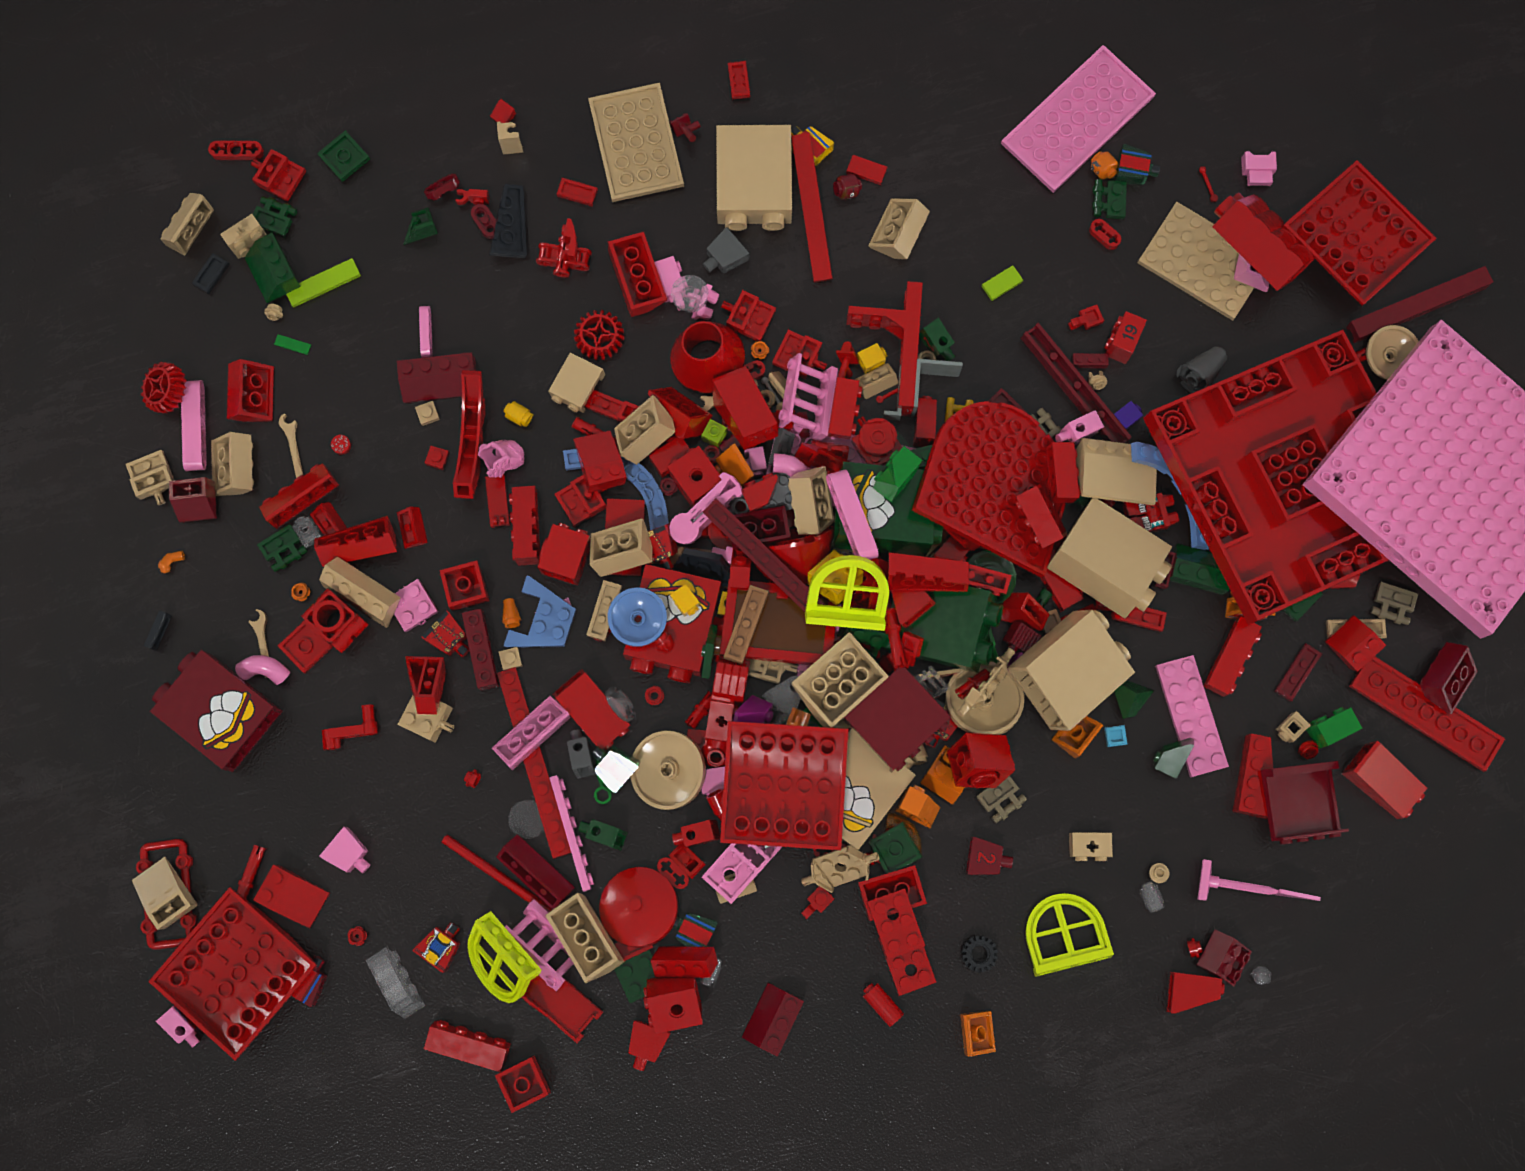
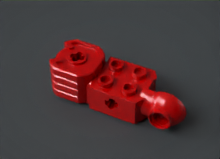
(727, 694)

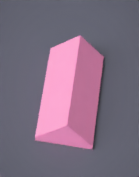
(531, 732)

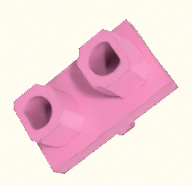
(705, 312)

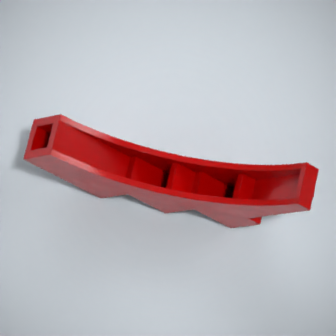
(471, 435)

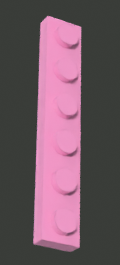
(574, 841)

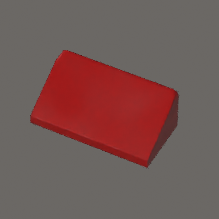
(327, 519)
(412, 527)

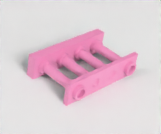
(824, 394)
(536, 914)

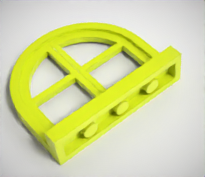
(846, 615)
(508, 951)
(1072, 957)

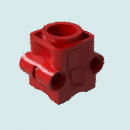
(348, 627)

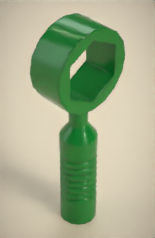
(600, 788)

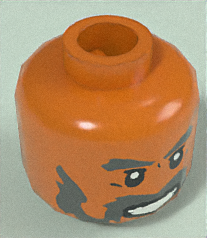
(1104, 165)

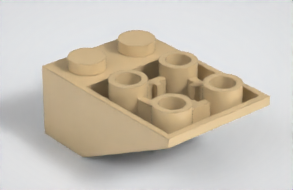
(163, 894)

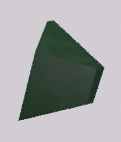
(420, 226)
(1131, 698)

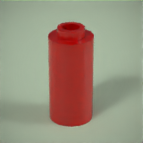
(882, 1004)

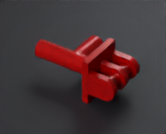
(846, 356)

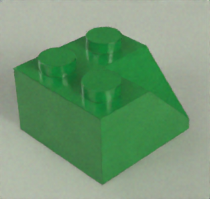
(899, 472)
(1332, 729)

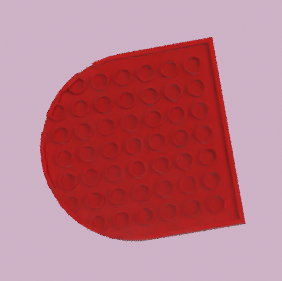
(975, 473)

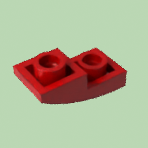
(570, 238)

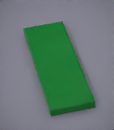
(292, 344)

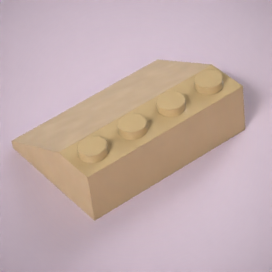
(1110, 474)
(839, 681)

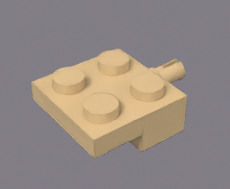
(243, 235)
(150, 476)
(769, 670)
(426, 725)

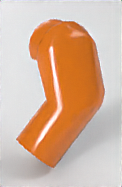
(165, 562)

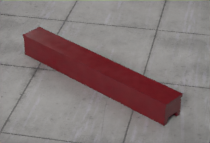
(1420, 303)
(1073, 383)

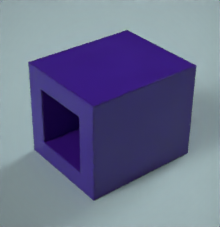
(1129, 415)

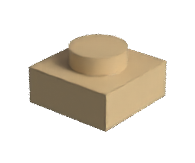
(427, 413)
(510, 658)

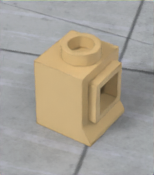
(1285, 733)

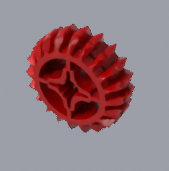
(606, 336)
(163, 387)

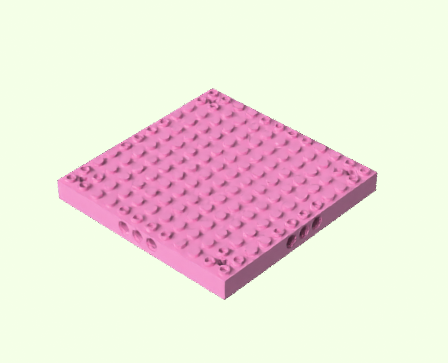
(1439, 478)

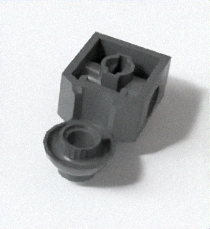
(781, 497)

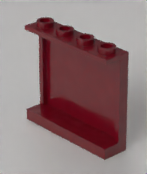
(898, 719)
(1301, 802)

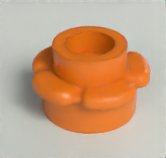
(759, 345)
(305, 591)

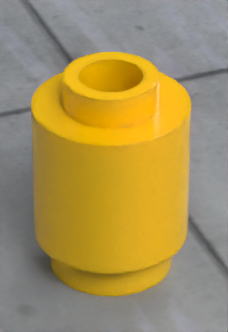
(518, 414)

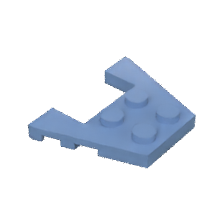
(550, 623)

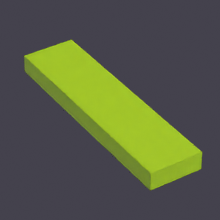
(324, 282)

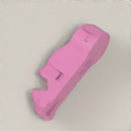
(688, 526)

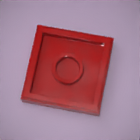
(304, 647)

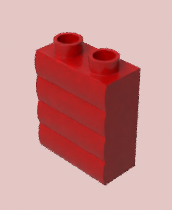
(1262, 239)

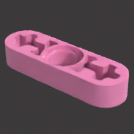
(425, 331)

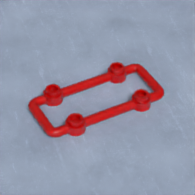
(183, 862)

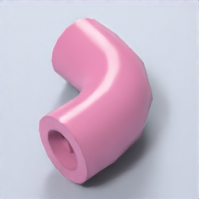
(787, 464)
(262, 665)

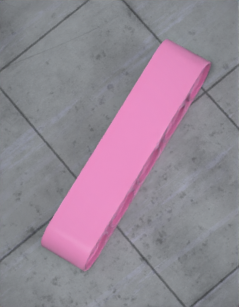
(193, 426)
(851, 514)

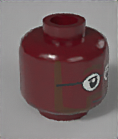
(847, 186)

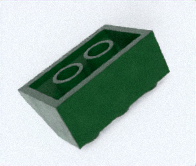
(271, 268)
(1197, 569)

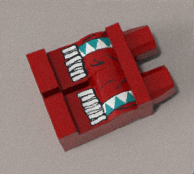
(1153, 517)

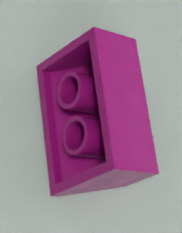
(754, 711)

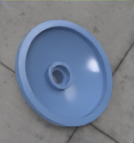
(636, 603)

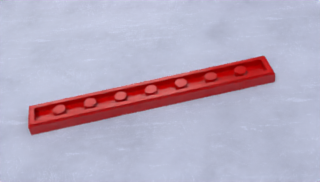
(812, 207)

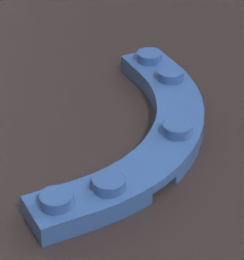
(1151, 456)
(641, 480)

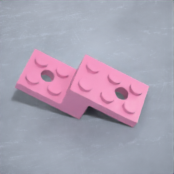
(745, 861)

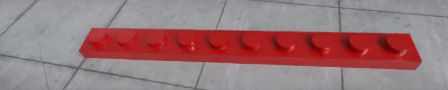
(535, 768)

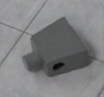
(725, 252)
(581, 760)

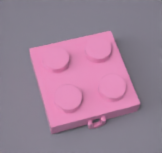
(414, 606)

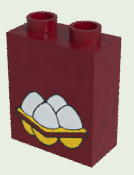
(214, 710)

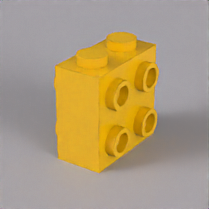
(839, 576)

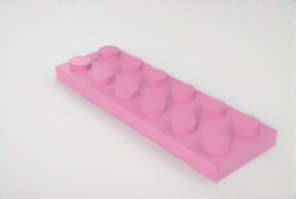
(1192, 714)

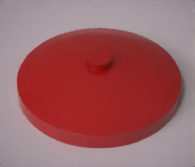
(638, 907)

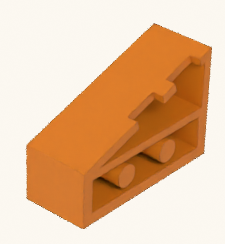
(918, 806)

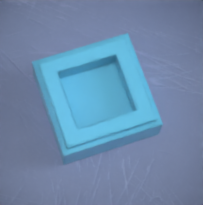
(1115, 736)

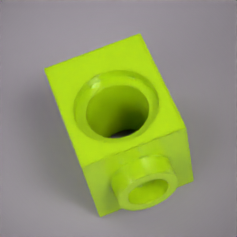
(714, 433)

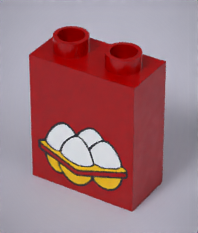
(687, 632)

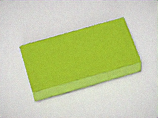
(1002, 283)

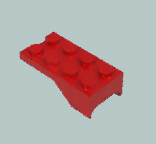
(565, 1007)

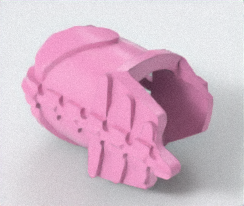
(508, 456)

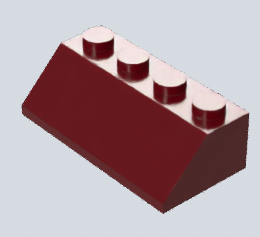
(433, 376)

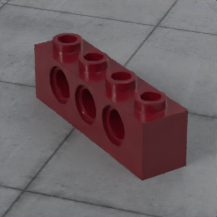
(480, 649)

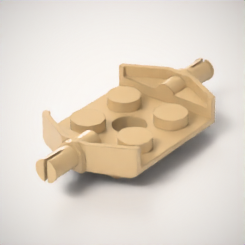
(977, 697)
(829, 874)

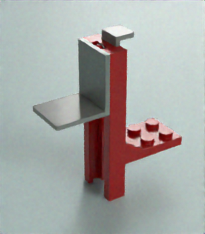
(905, 326)

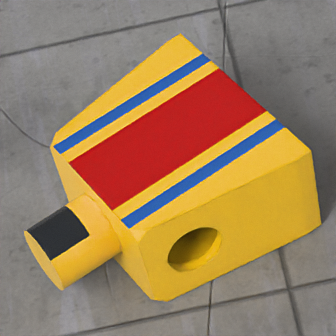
(820, 143)

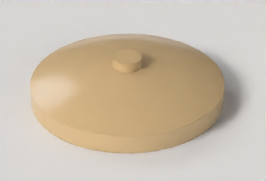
(1000, 709)
(669, 770)

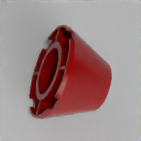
(696, 372)
(803, 551)

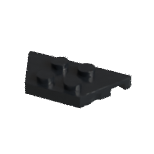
(704, 565)

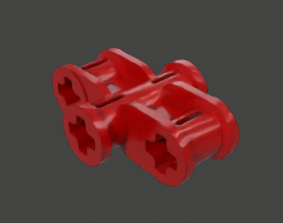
(555, 256)

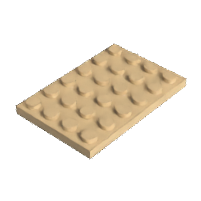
(636, 142)
(1196, 261)

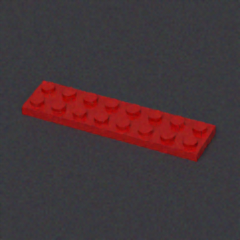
(1407, 702)

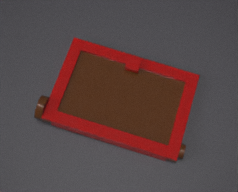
(780, 630)

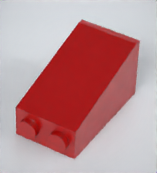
(744, 408)
(591, 710)
(1385, 780)

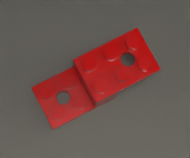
(901, 941)

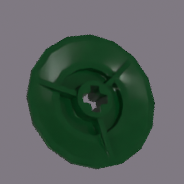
(992, 561)

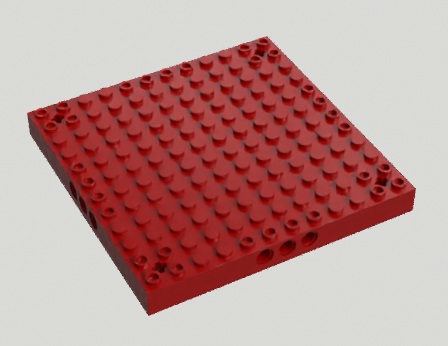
(1242, 467)

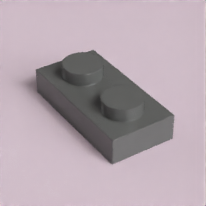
(782, 444)

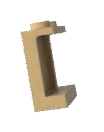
(575, 382)

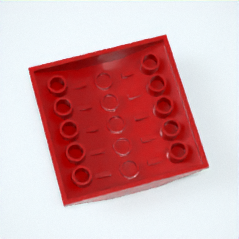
(1359, 232)
(784, 785)
(233, 972)

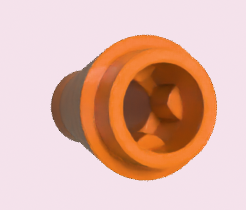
(510, 614)

